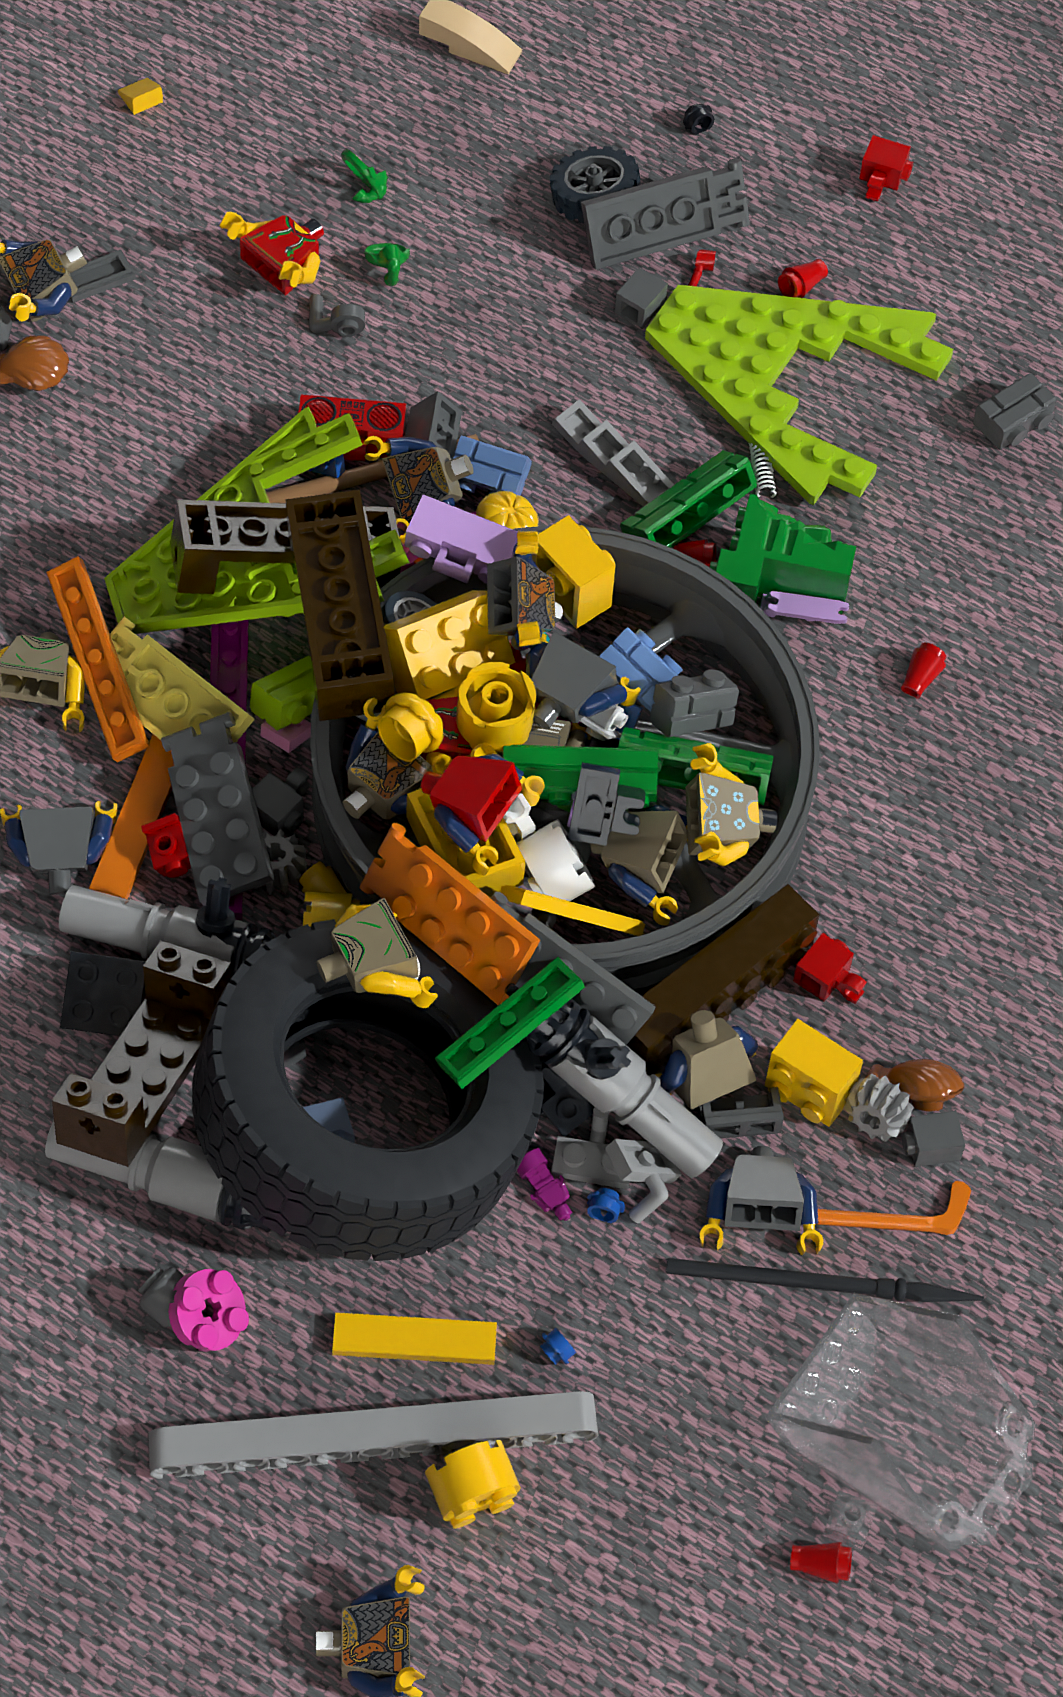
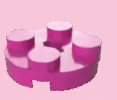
(228, 1310)

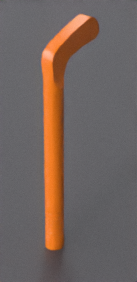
(941, 1224)

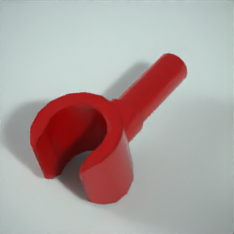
(704, 261)

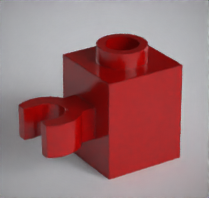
(885, 166)
(827, 968)

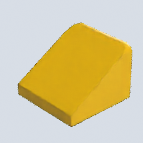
(141, 95)

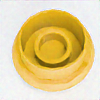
(507, 510)
(410, 726)

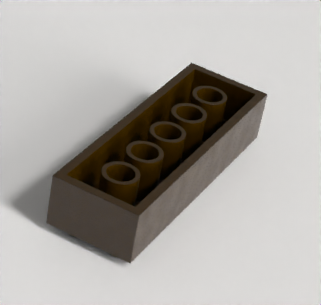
(727, 973)

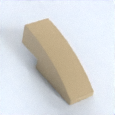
(468, 35)

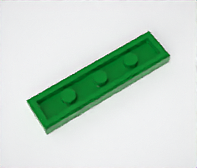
(509, 1022)

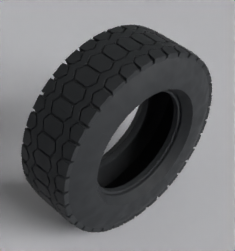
(324, 1184)

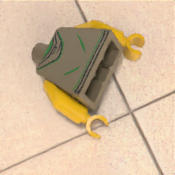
(43, 673)
(375, 955)

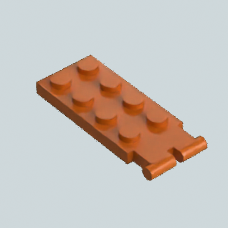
(450, 914)

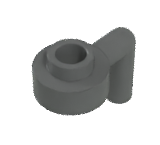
(344, 319)

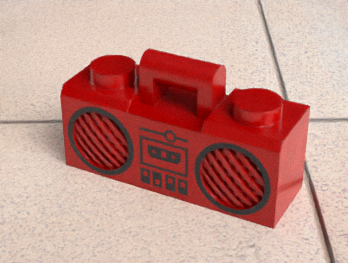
(370, 418)

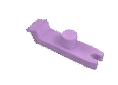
(803, 607)

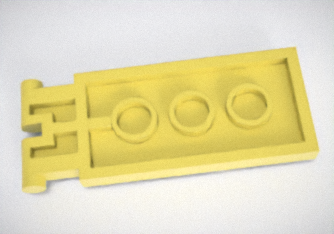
(167, 690)

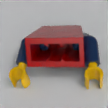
(475, 797)

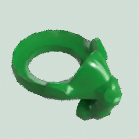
(368, 176)
(388, 256)

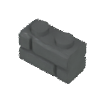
(1015, 412)
(694, 703)

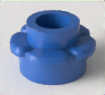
(606, 1200)
(557, 1347)

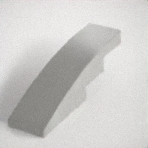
(611, 454)

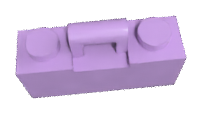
(457, 539)

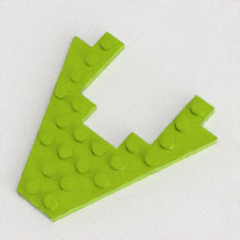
(739, 344)
(145, 582)

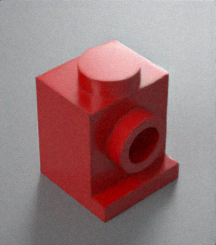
(164, 834)

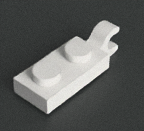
(518, 819)

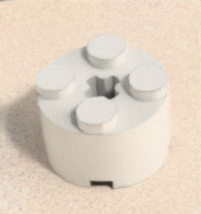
(554, 863)

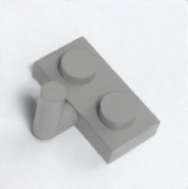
(587, 1159)
(643, 1163)

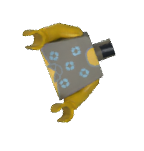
(722, 811)

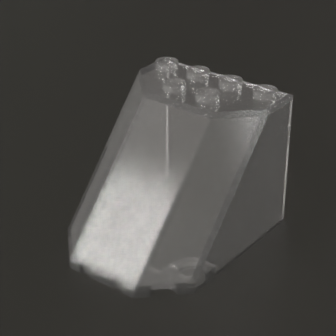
(911, 1419)

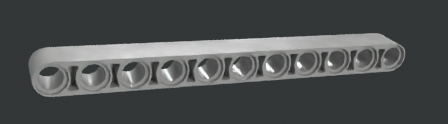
(370, 1432)

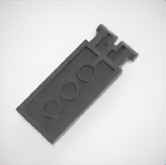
(664, 214)
(217, 807)
(604, 995)

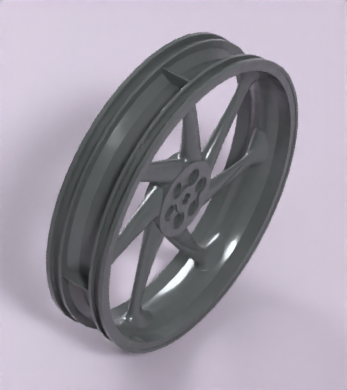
(691, 604)

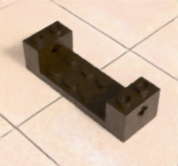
(243, 532)
(340, 603)
(149, 1060)

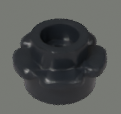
(697, 115)

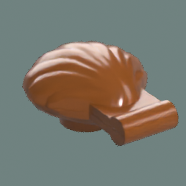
(34, 363)
(925, 1081)

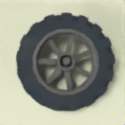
(595, 174)

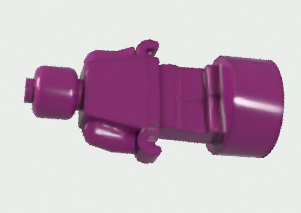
(549, 1193)

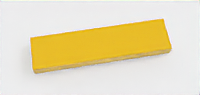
(573, 910)
(414, 1338)

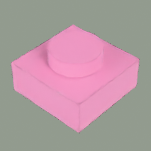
(287, 737)

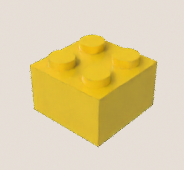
(579, 570)
(813, 1073)

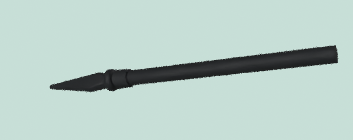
(880, 1287)

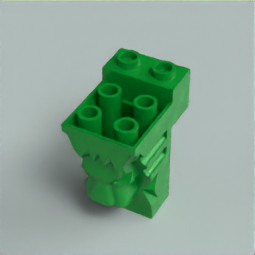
(784, 556)

